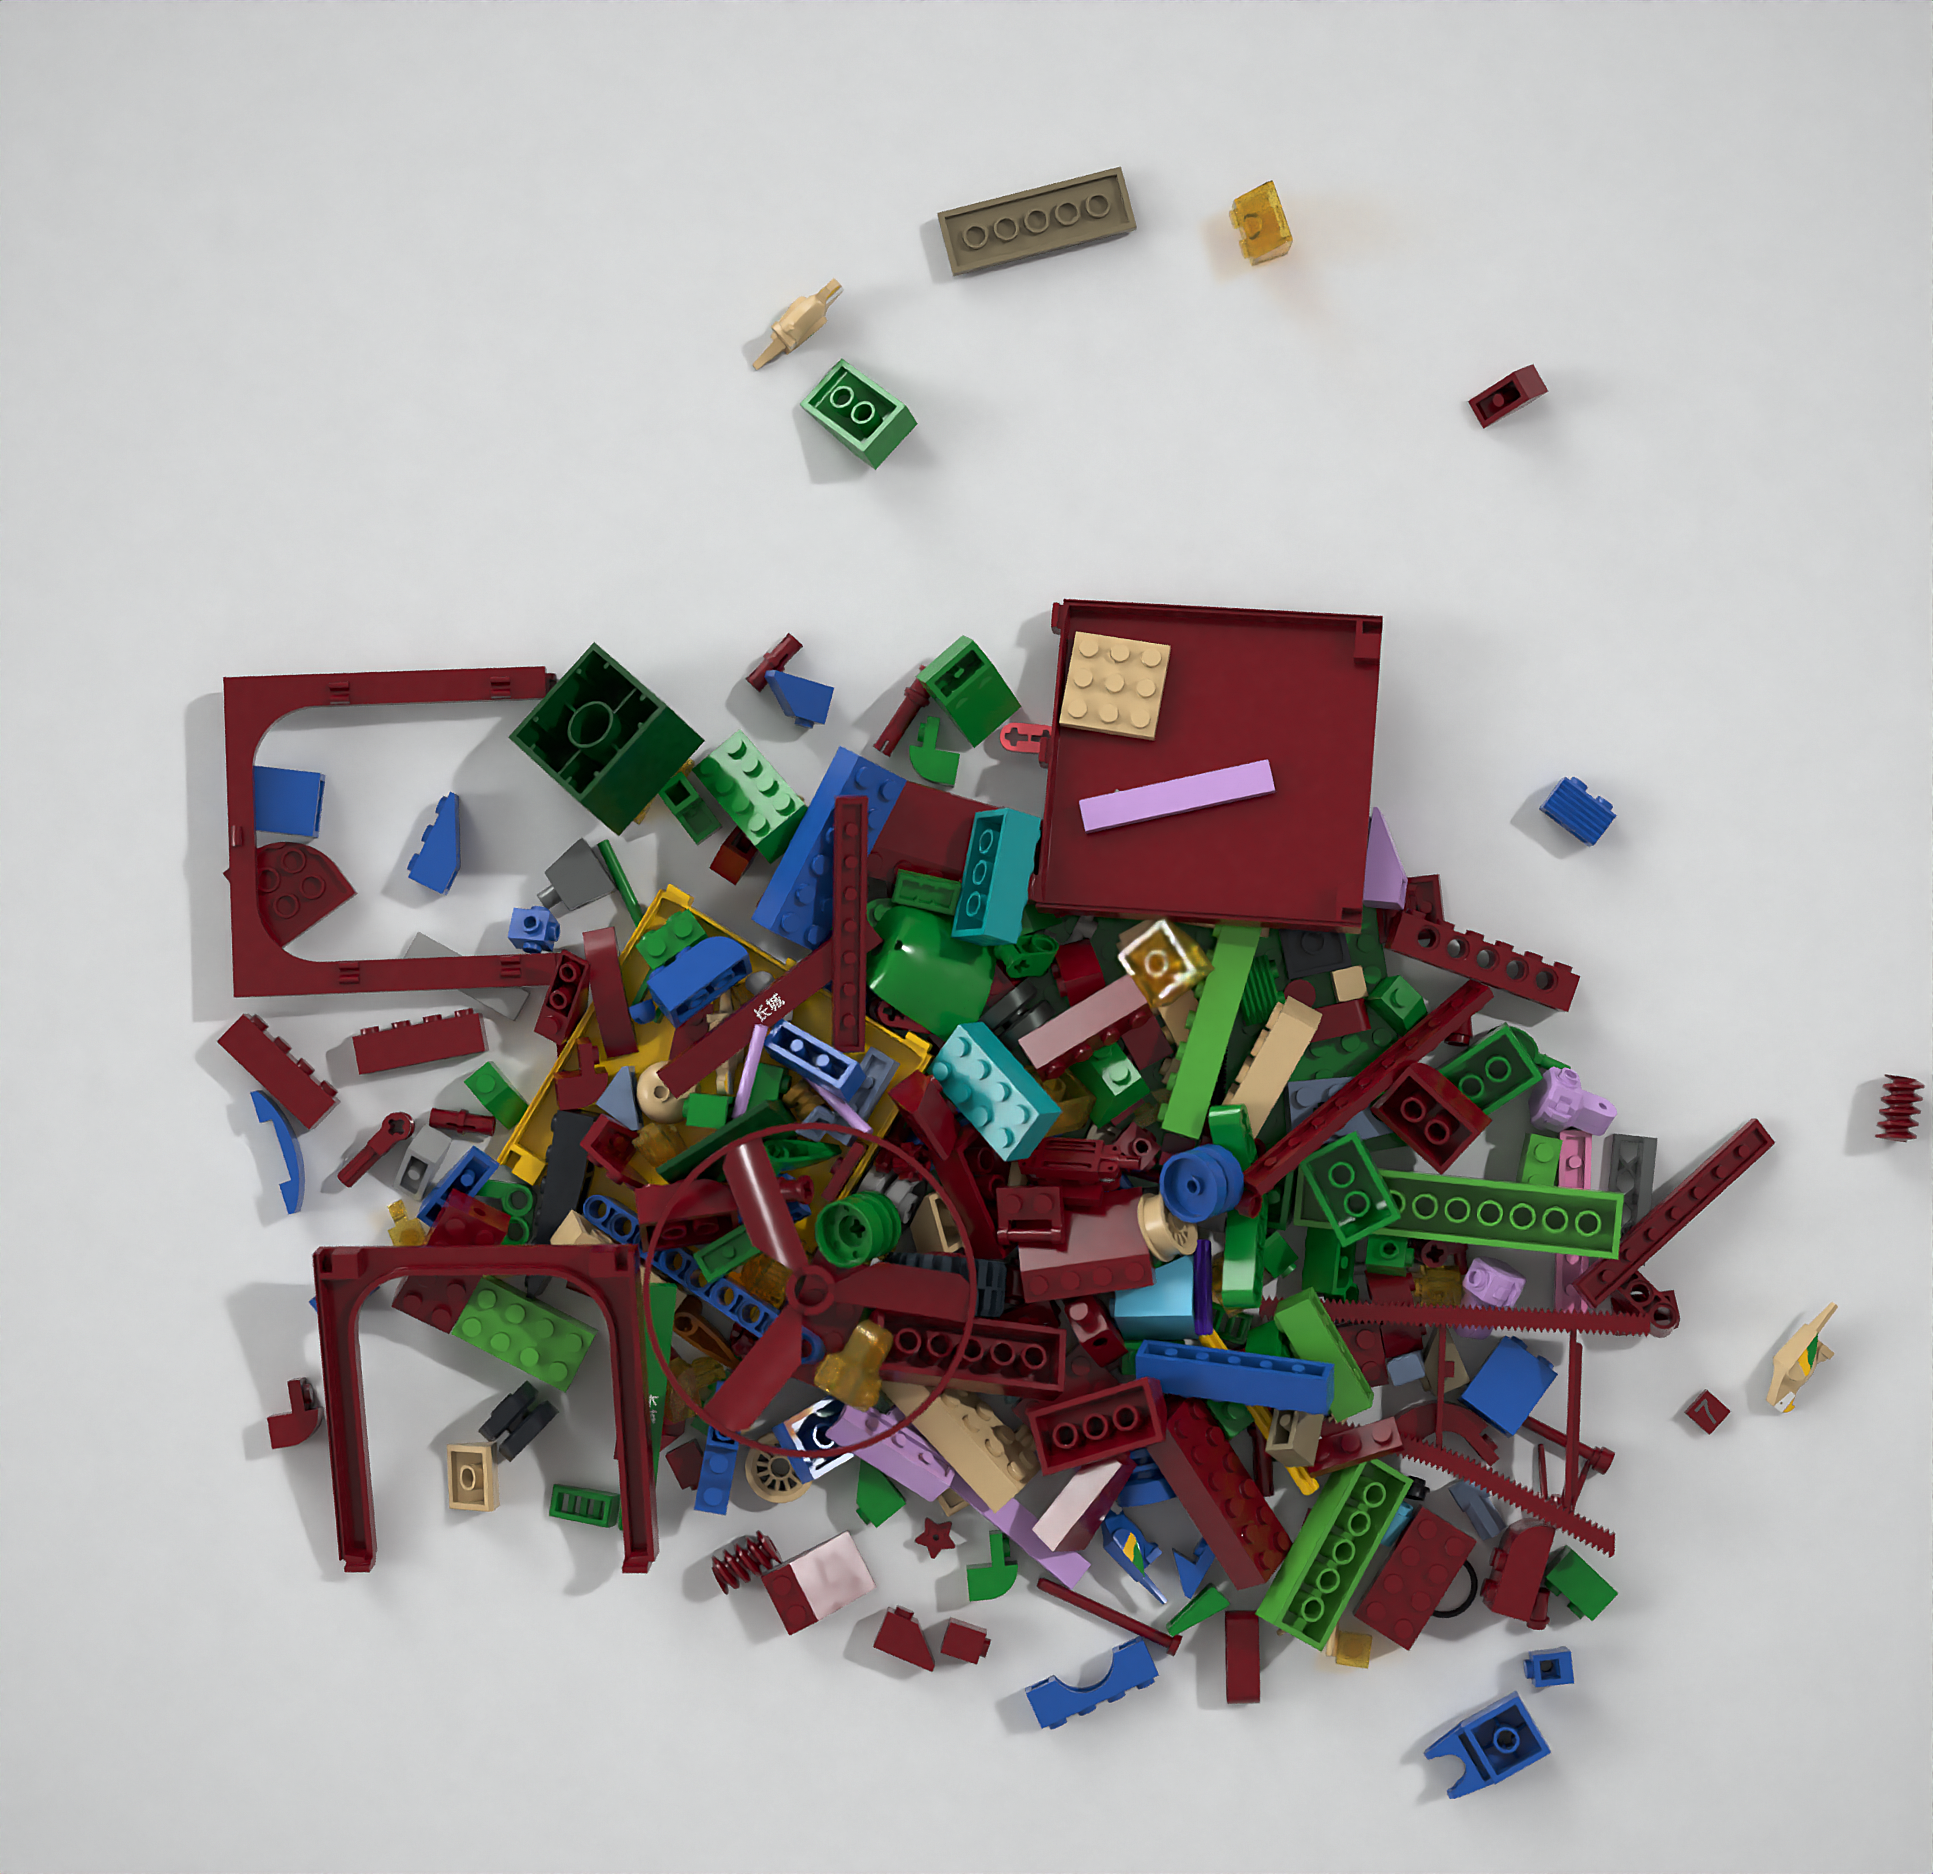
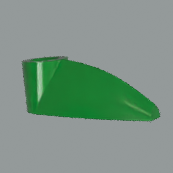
(796, 1154)

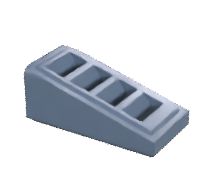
(1406, 1367)

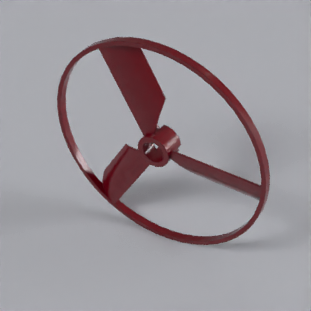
(779, 1348)

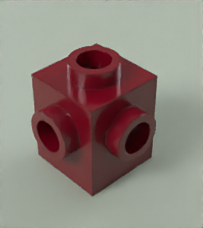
(1137, 1142)

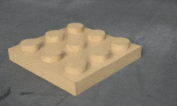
(1115, 685)

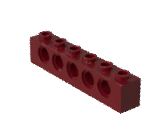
(1404, 941)

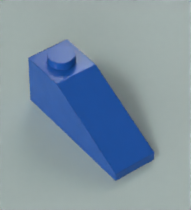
(466, 1176)

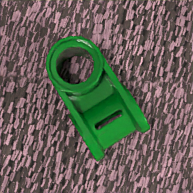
(1029, 956)

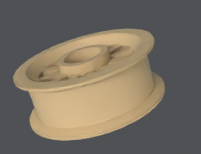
(1163, 1231)
(762, 1489)

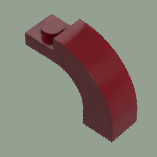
(1420, 1421)

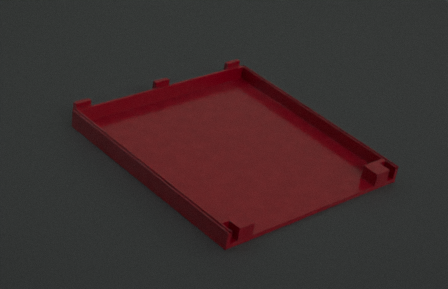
(1233, 695)

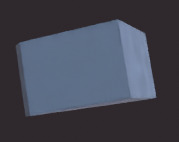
(620, 1099)

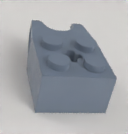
(1303, 1096)

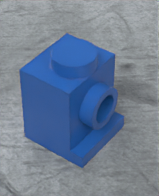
(1560, 1671)

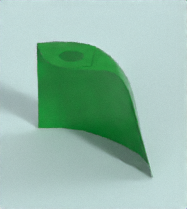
(932, 975)

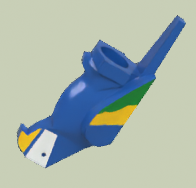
(1129, 1548)

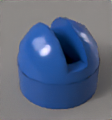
(643, 1012)

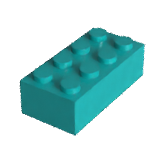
(996, 877)
(994, 1091)

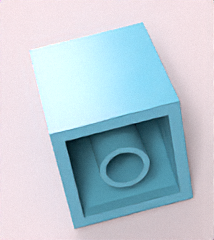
(1161, 1309)

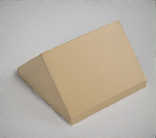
(473, 1476)

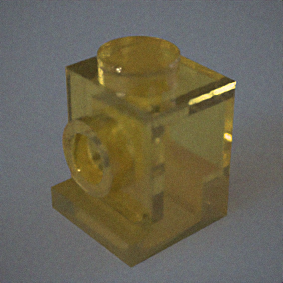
(1439, 1285)

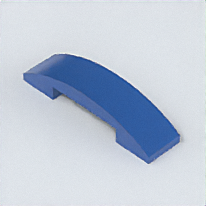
(267, 1111)

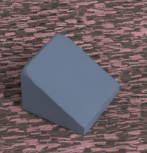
(820, 1114)

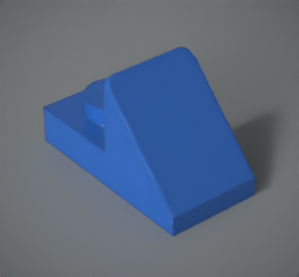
(1192, 1571)

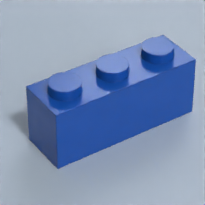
(814, 1060)

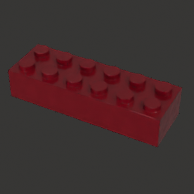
(997, 1359)
(1219, 1494)

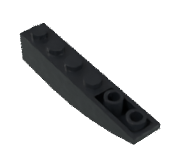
(566, 1182)

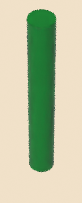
(621, 881)

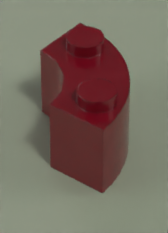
(1395, 1338)

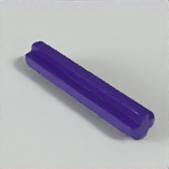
(1203, 1288)

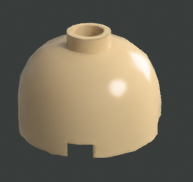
(657, 1100)

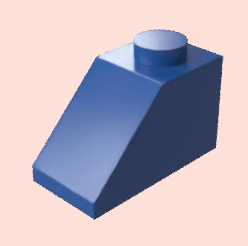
(800, 698)

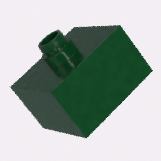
(606, 739)

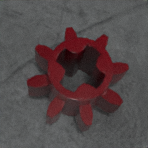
(904, 1169)

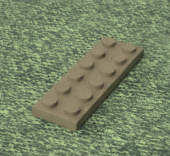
(1036, 221)

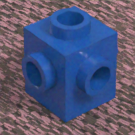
(533, 929)

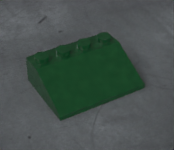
(763, 1116)

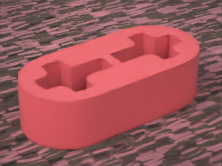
(1024, 729)

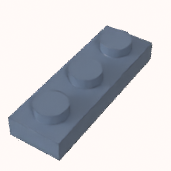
(879, 1071)

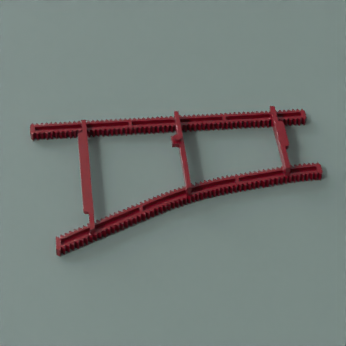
(1464, 1467)

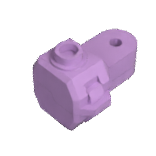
(1562, 1103)
(1486, 1284)

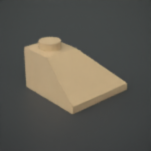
(934, 1227)

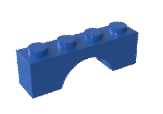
(1056, 1701)

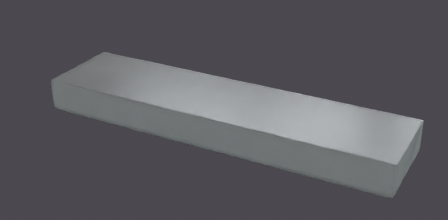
(506, 1001)

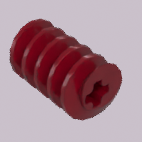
(1900, 1109)
(744, 1561)

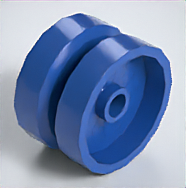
(1201, 1183)

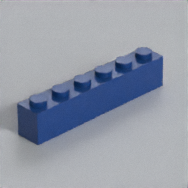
(1238, 1376)

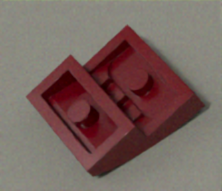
(1422, 895)

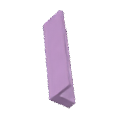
(901, 1456)

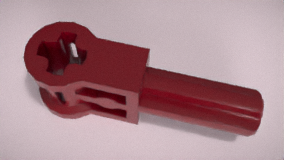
(377, 1147)

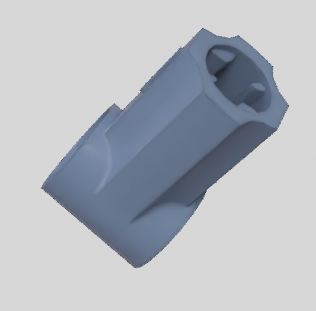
(1478, 1508)

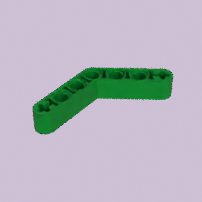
(1244, 1235)

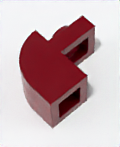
(582, 1086)
(299, 1424)

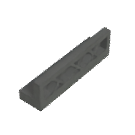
(1642, 1176)

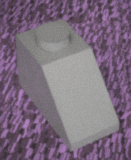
(422, 1162)

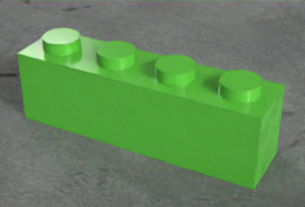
(1318, 1340)

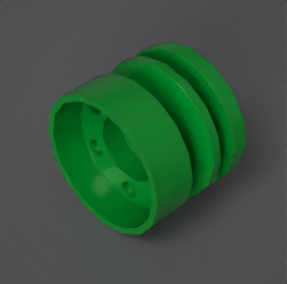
(857, 1228)

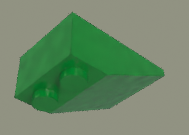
(859, 413)

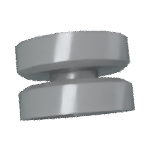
(903, 1194)

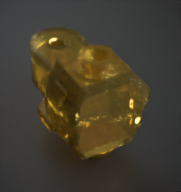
(853, 1373)

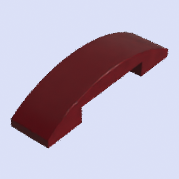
(609, 992)

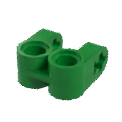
(523, 1217)

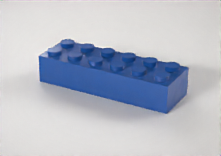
(801, 890)

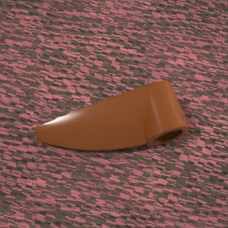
(702, 1333)

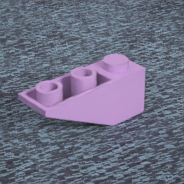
(1384, 872)

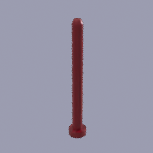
(1111, 1615)

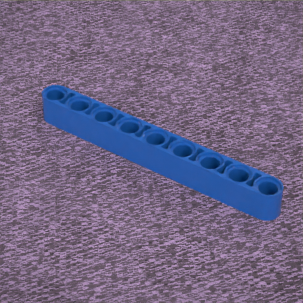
(689, 1274)

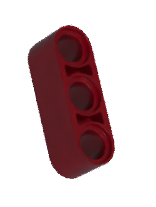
(1342, 1019)
(1654, 1303)
(1242, 1657)

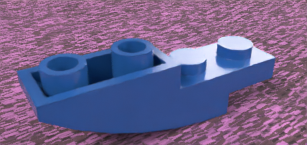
(716, 1471)

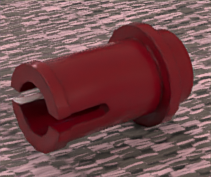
(1539, 1614)

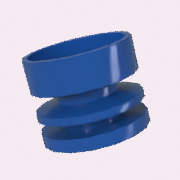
(1146, 1482)

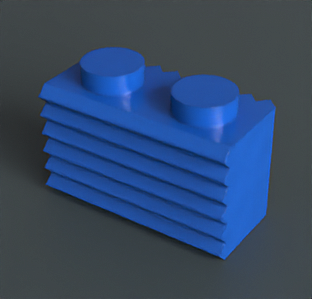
(1578, 811)

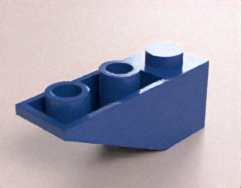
(440, 856)

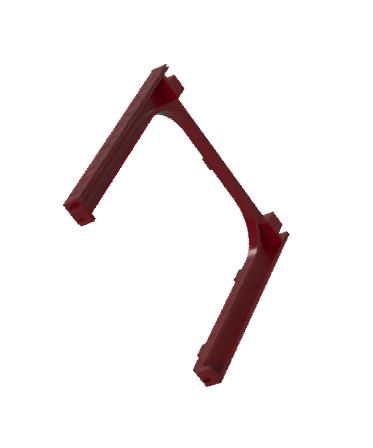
(250, 712)
(604, 1271)

